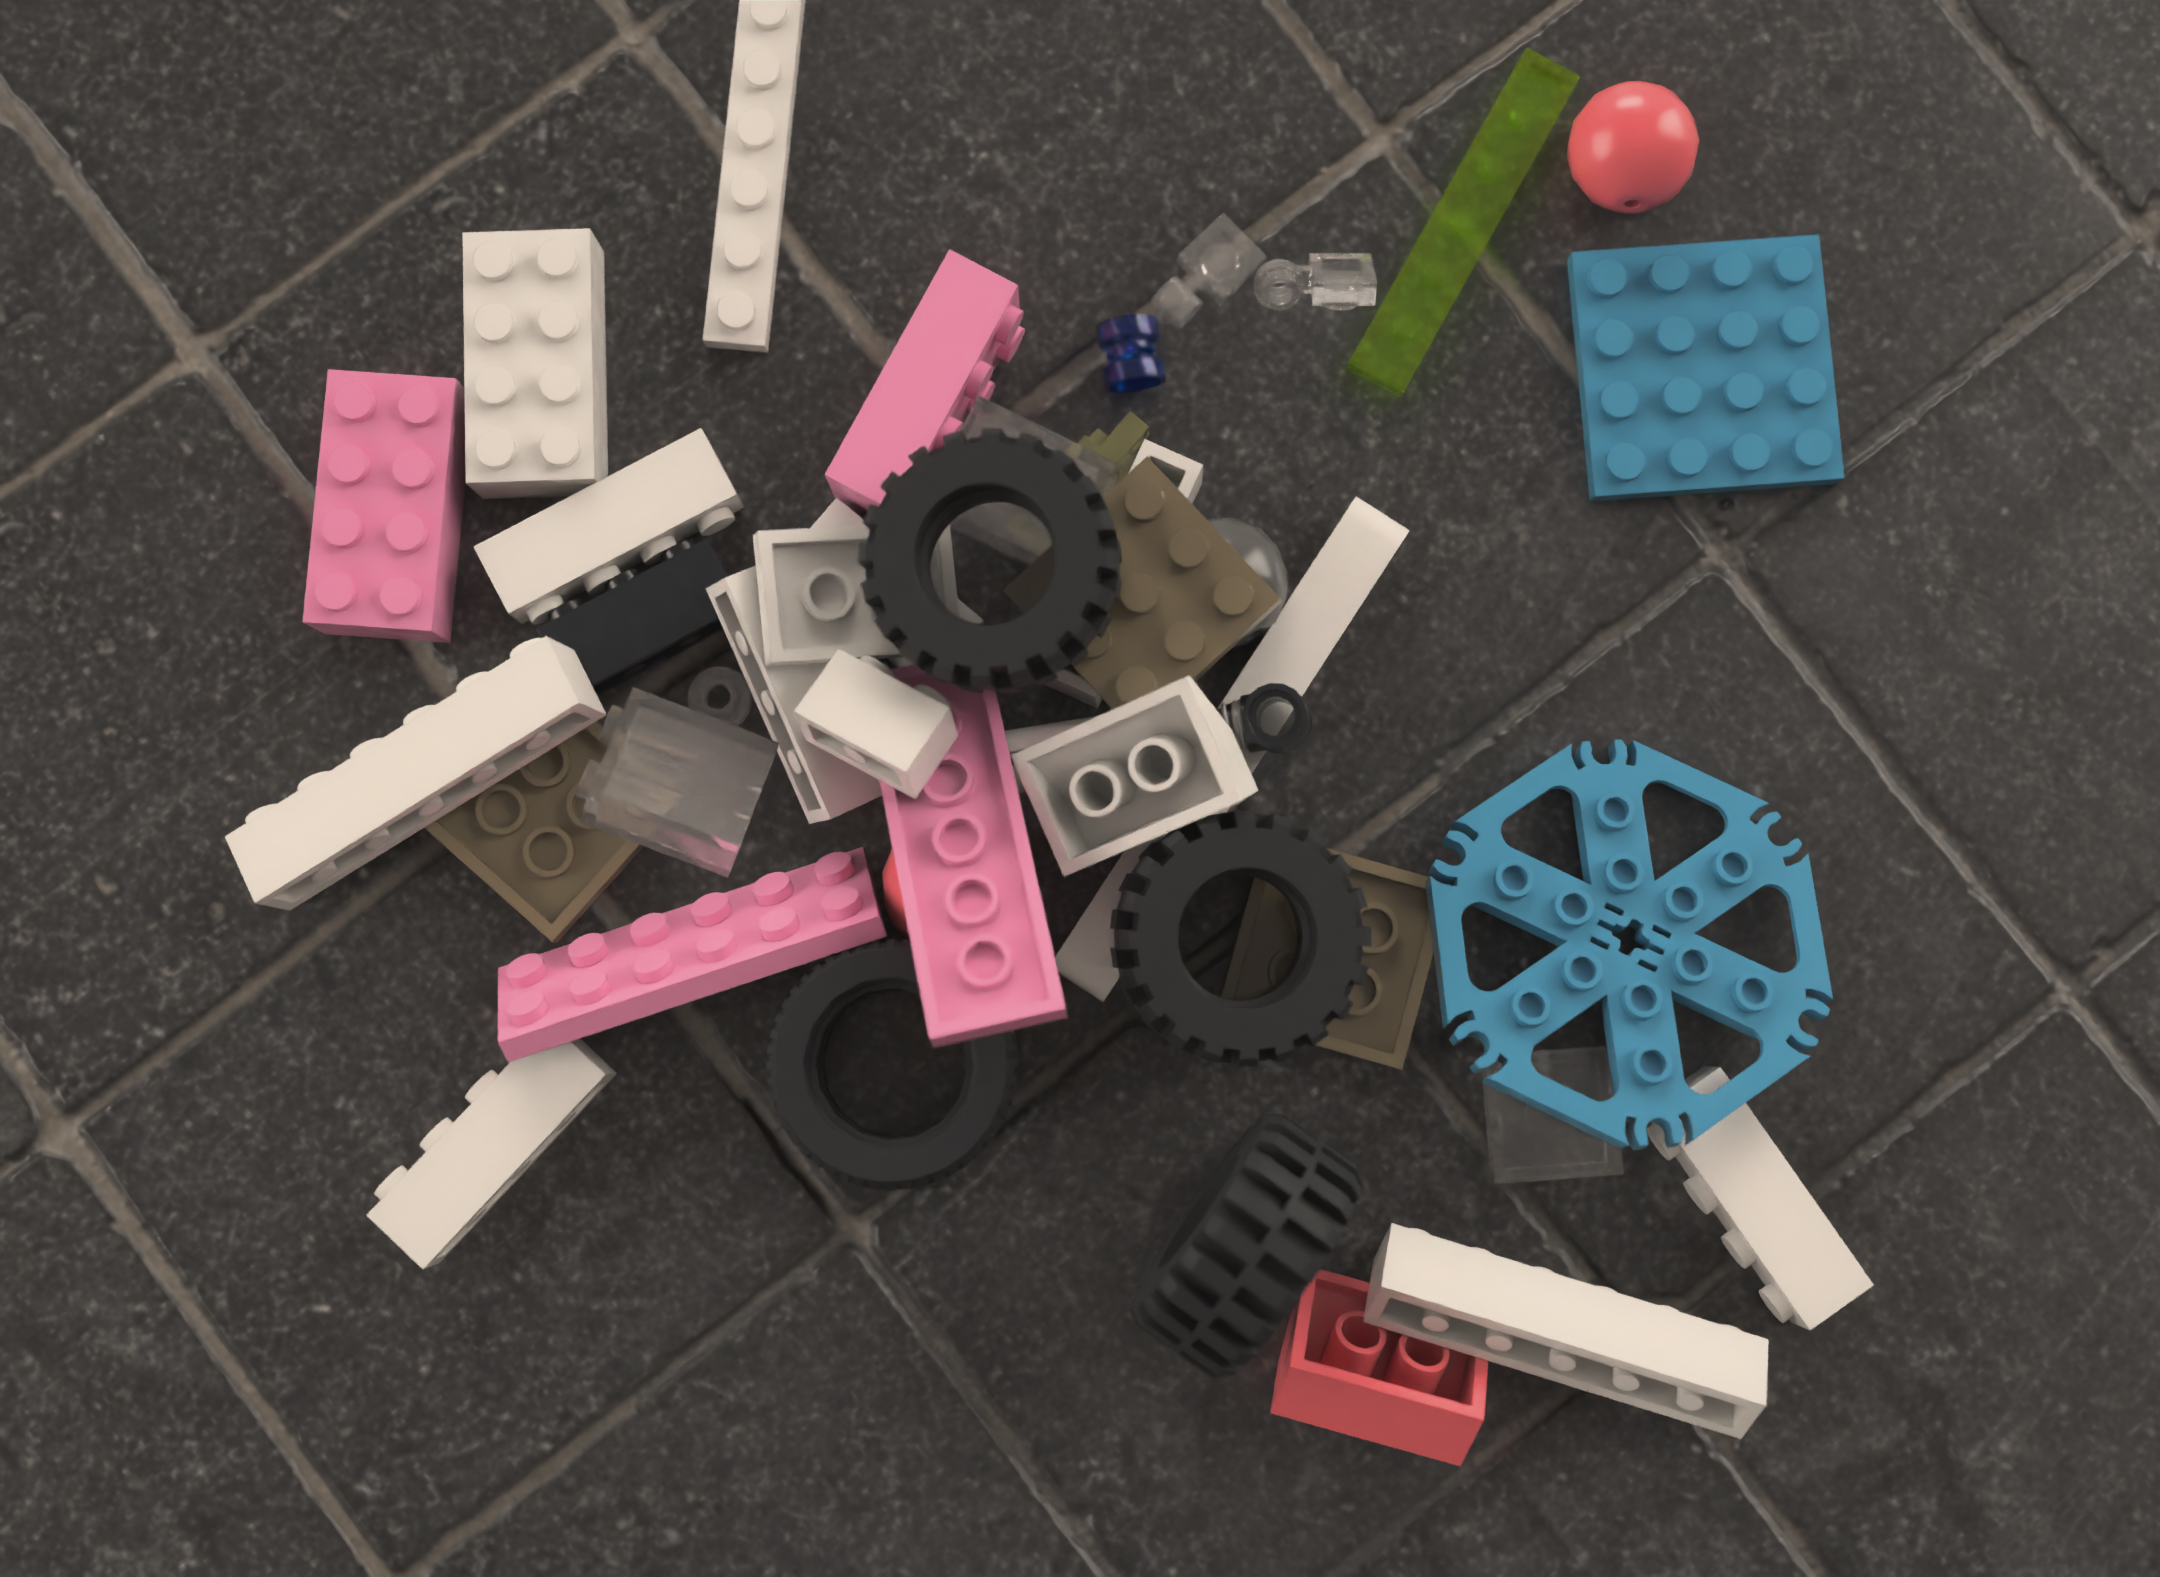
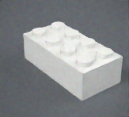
(534, 362)

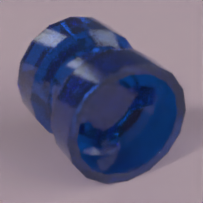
(1131, 353)

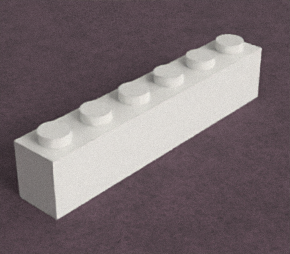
(415, 773)
(1568, 1331)

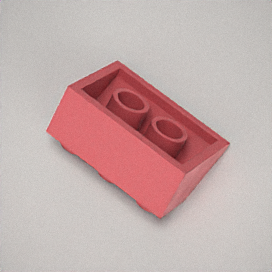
(1374, 1379)

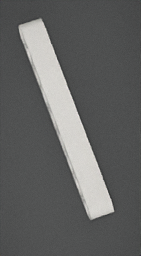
(1286, 655)

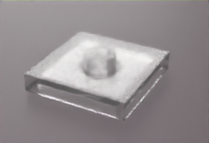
(1539, 1147)

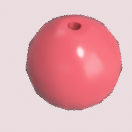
(1633, 147)

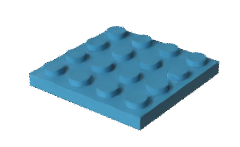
(1705, 368)

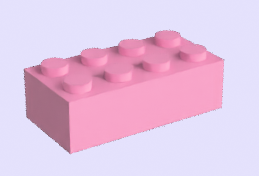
(930, 378)
(387, 507)

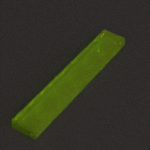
(1463, 222)

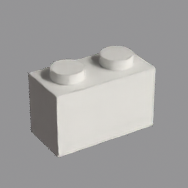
(877, 721)

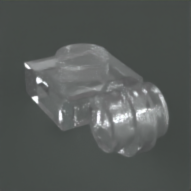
(1217, 262)
(1331, 279)

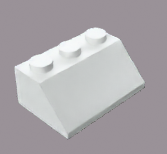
(1133, 774)

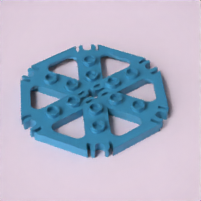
(1633, 987)

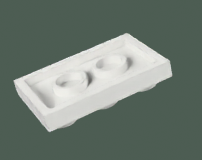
(815, 595)

